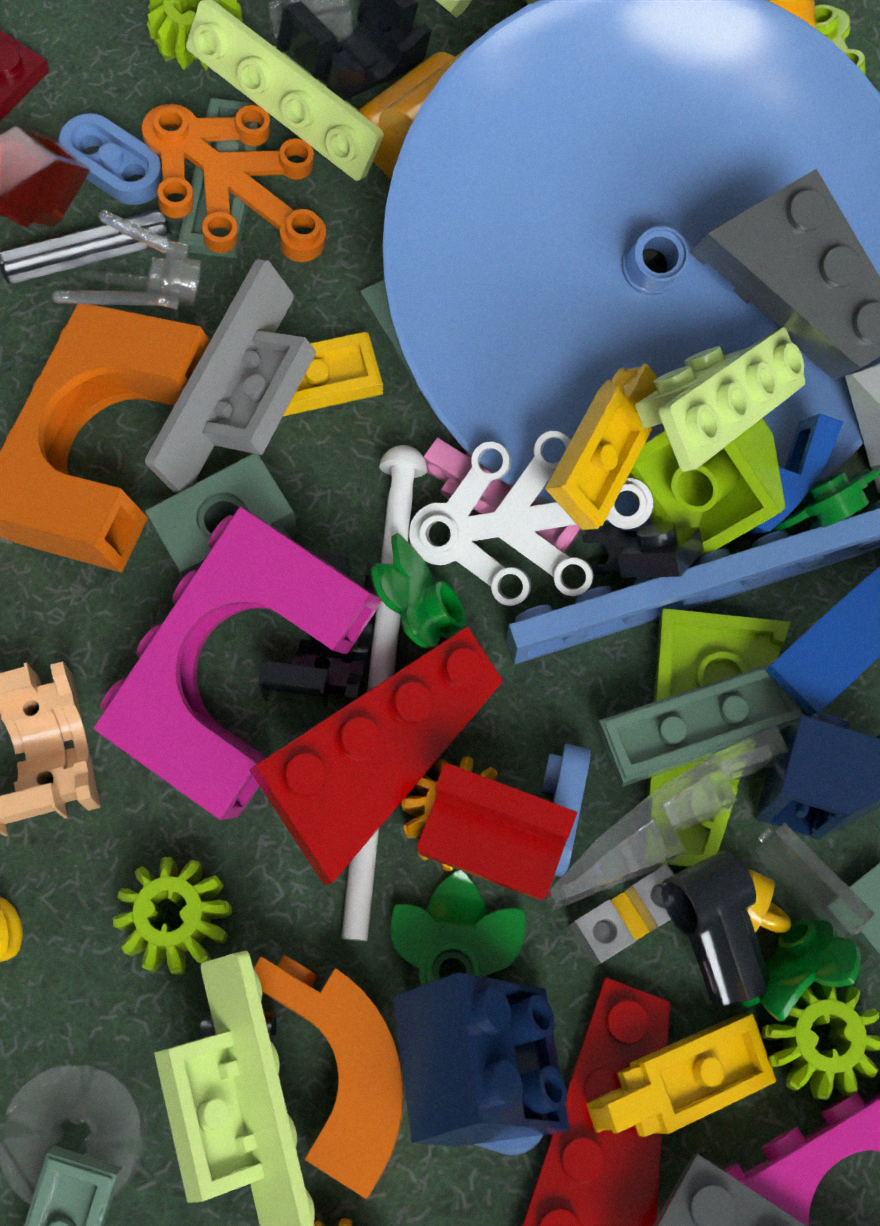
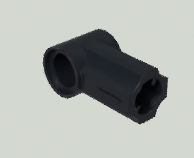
(712, 909)

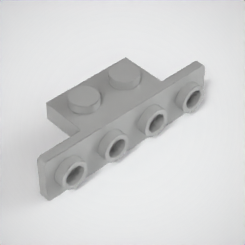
(237, 384)

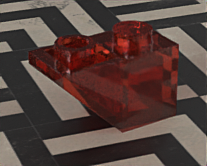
(37, 177)

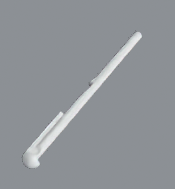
(403, 465)

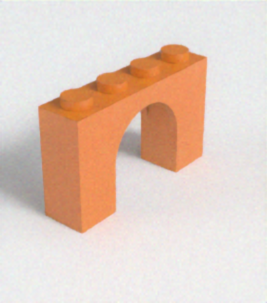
(96, 363)

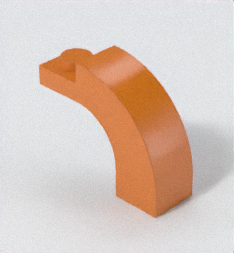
(371, 1085)

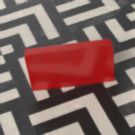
(495, 832)

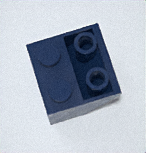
(822, 778)
(479, 1061)

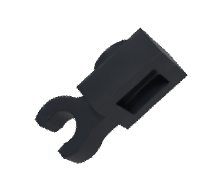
(653, 552)

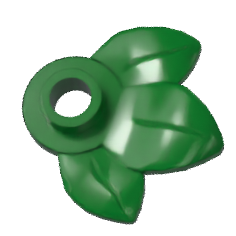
(832, 498)
(427, 609)
(457, 930)
(806, 955)

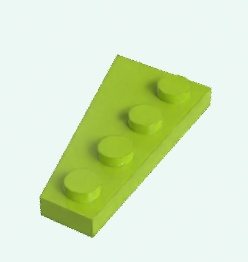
(694, 653)

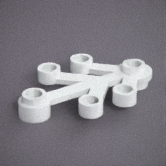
(512, 522)

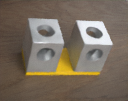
(623, 918)

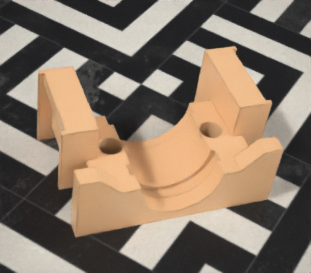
(43, 743)

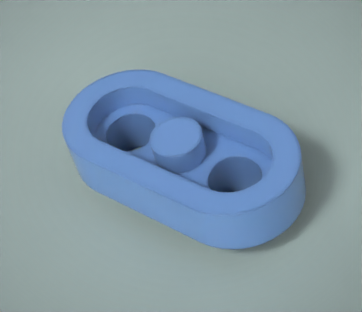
(116, 159)
(566, 780)

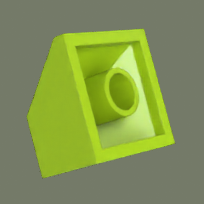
(723, 495)

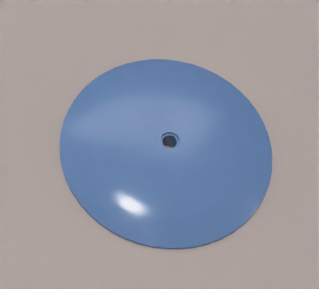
(571, 153)

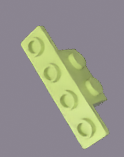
(284, 89)
(722, 395)
(230, 1103)

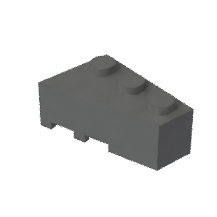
(804, 272)

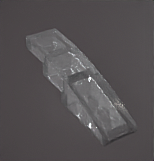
(648, 833)

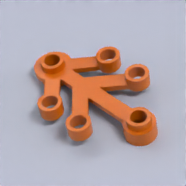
(231, 173)

